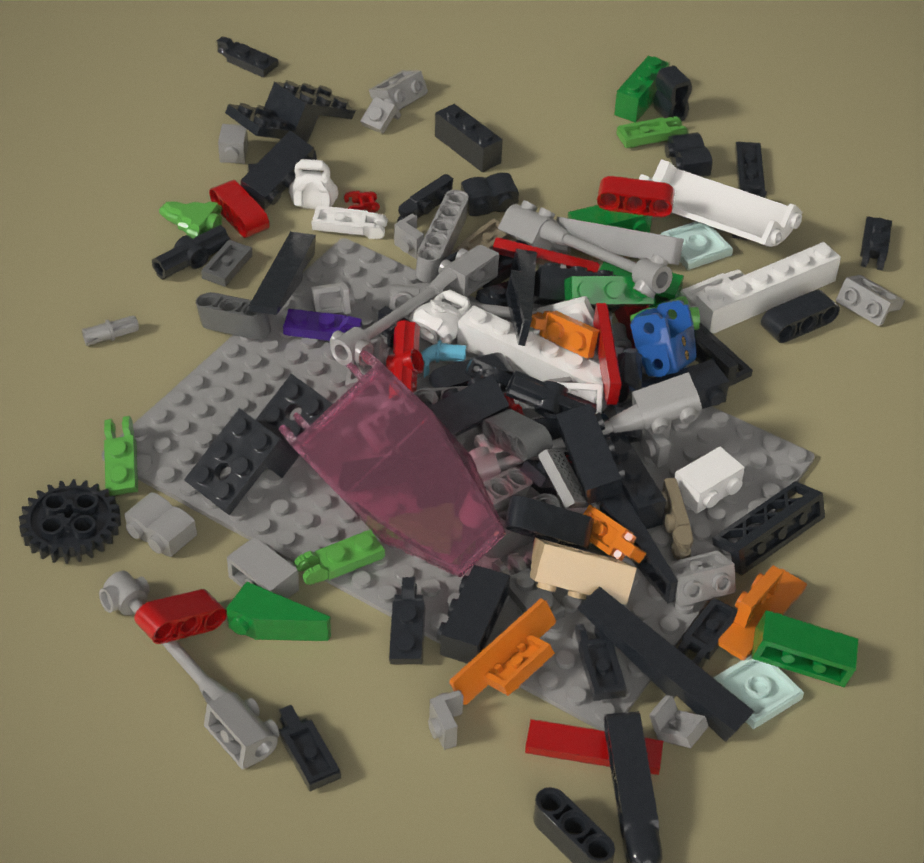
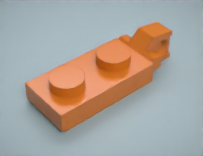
(566, 332)
(613, 537)

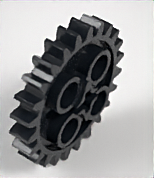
(70, 521)

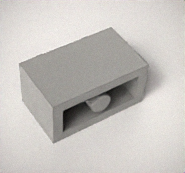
(263, 567)

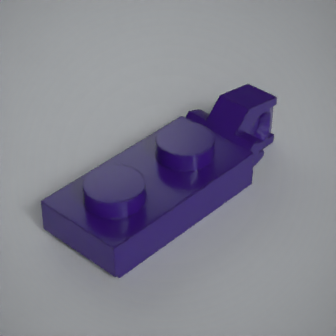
(317, 324)

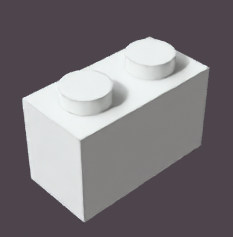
(709, 479)

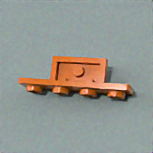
(769, 591)
(509, 657)

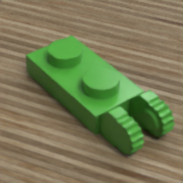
(650, 131)
(120, 458)
(340, 557)

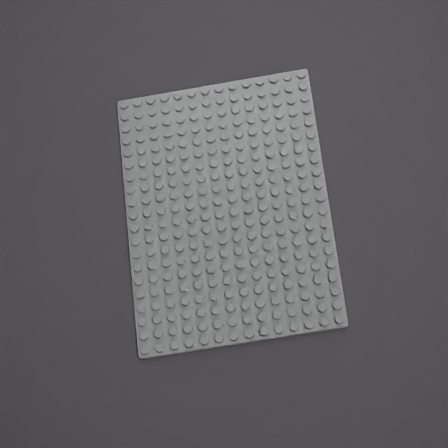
(307, 515)

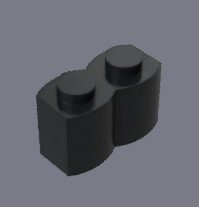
(672, 93)
(689, 154)
(490, 193)

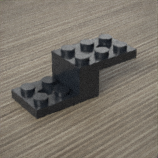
(290, 109)
(253, 445)

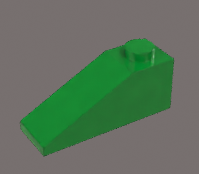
(273, 617)

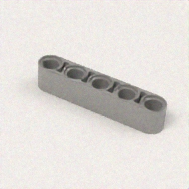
(441, 234)
(625, 241)

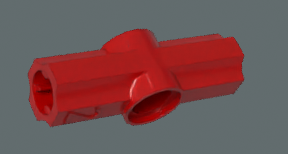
(406, 357)

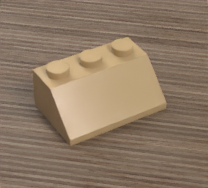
(579, 571)

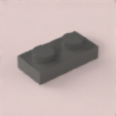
(226, 263)

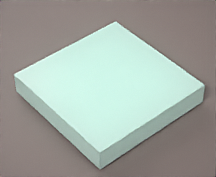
(700, 244)
(761, 688)

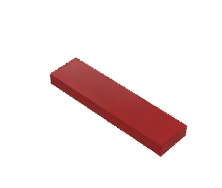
(508, 248)
(607, 354)
(580, 744)

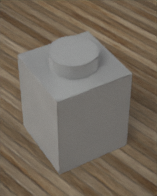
(233, 143)

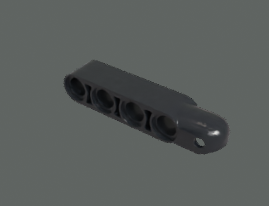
(633, 787)

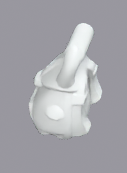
(312, 186)
(439, 319)

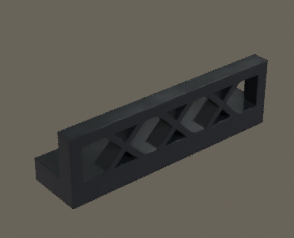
(710, 347)
(777, 527)

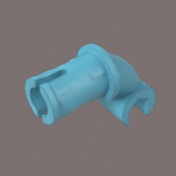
(443, 352)

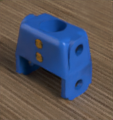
(665, 342)

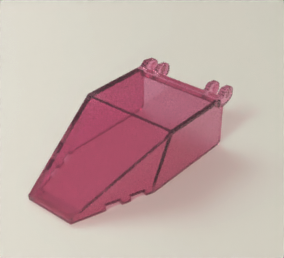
(401, 471)

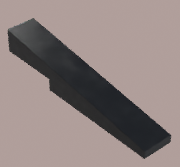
(284, 273)
(521, 292)
(653, 564)
(666, 664)

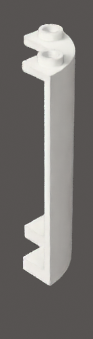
(728, 207)

